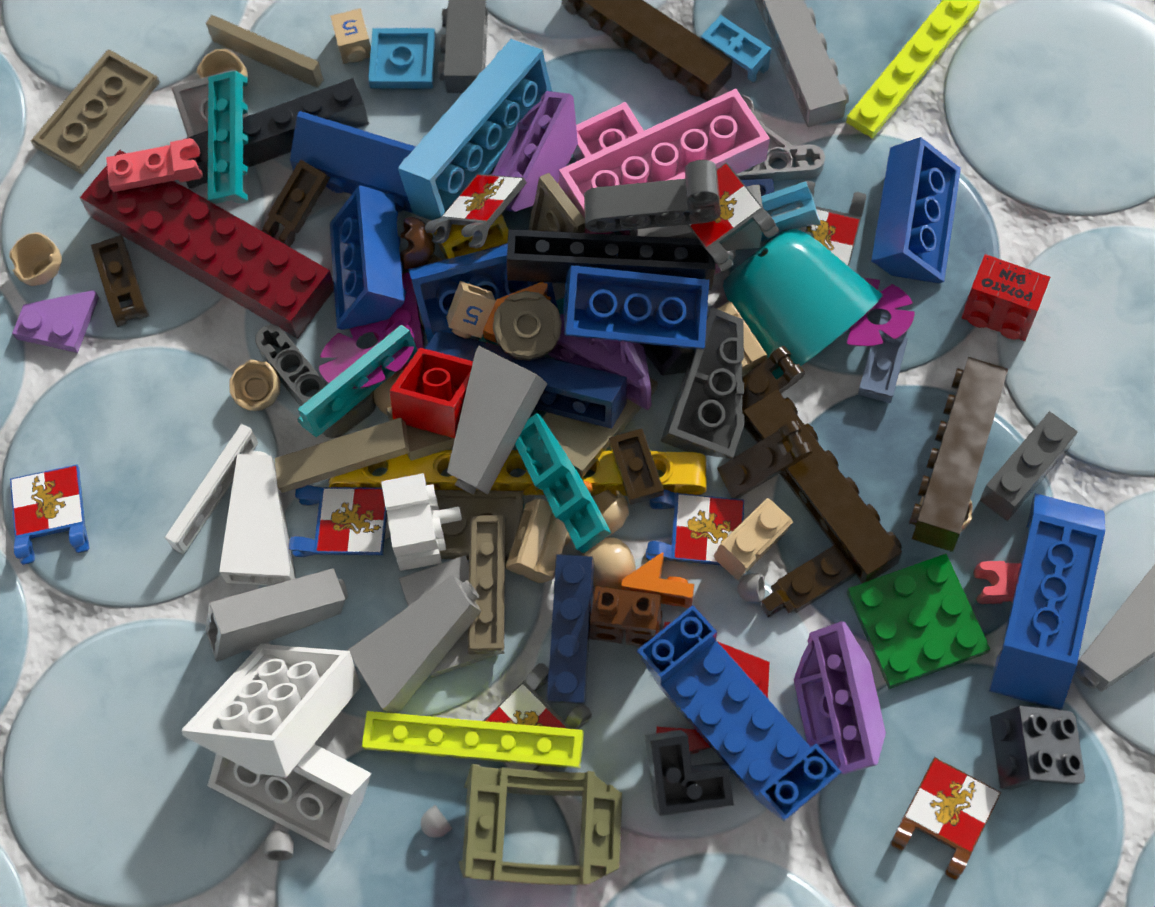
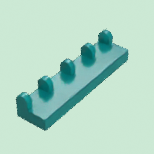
(226, 137)
(339, 397)

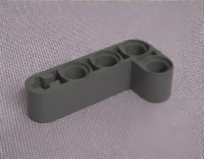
(655, 203)
(305, 377)

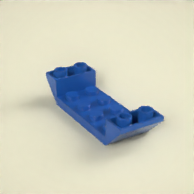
(1050, 602)
(735, 716)

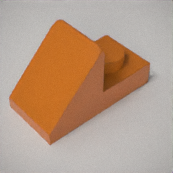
(647, 579)

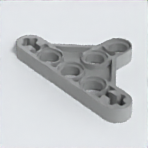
(782, 149)

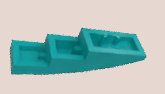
(561, 484)

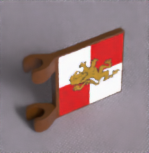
(949, 809)

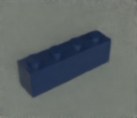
(570, 629)

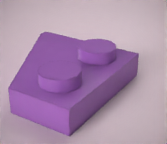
(57, 321)

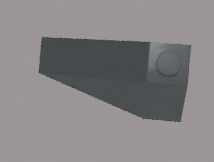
(709, 400)

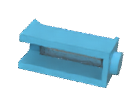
(791, 208)

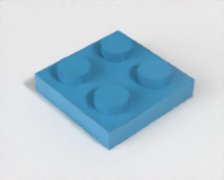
(402, 58)

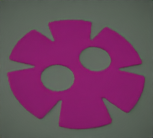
(867, 334)
(347, 352)

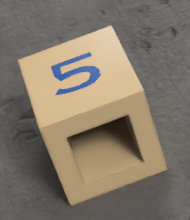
(351, 36)
(470, 310)

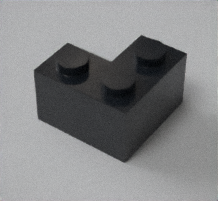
(677, 784)

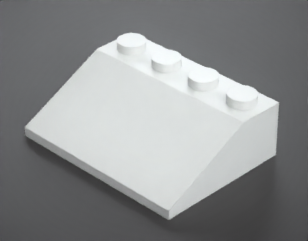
(275, 707)

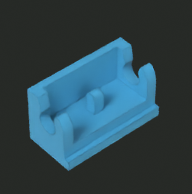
(739, 46)

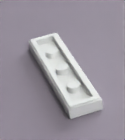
(210, 491)

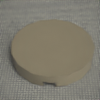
(527, 326)

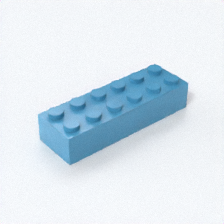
(474, 129)

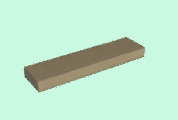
(264, 51)
(342, 455)
(487, 577)

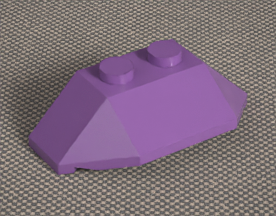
(540, 145)
(609, 356)
(839, 699)

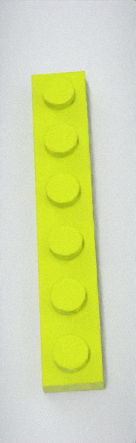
(910, 65)
(473, 739)

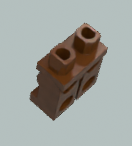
(625, 610)

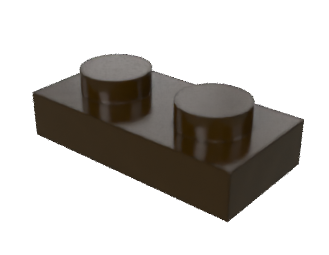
(636, 466)

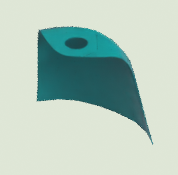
(798, 296)

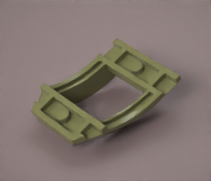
(486, 825)

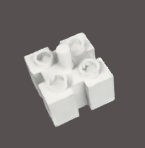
(416, 521)

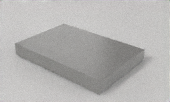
(423, 581)

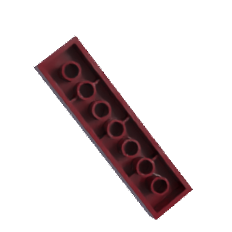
(215, 249)

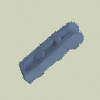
(883, 366)

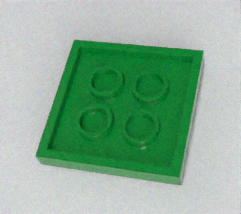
(918, 621)

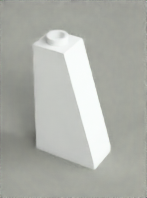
(256, 526)

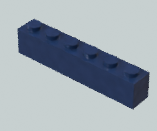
(571, 388)

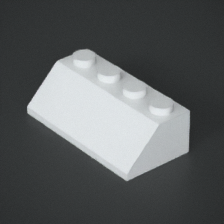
(313, 800)

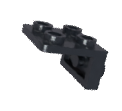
(1036, 747)

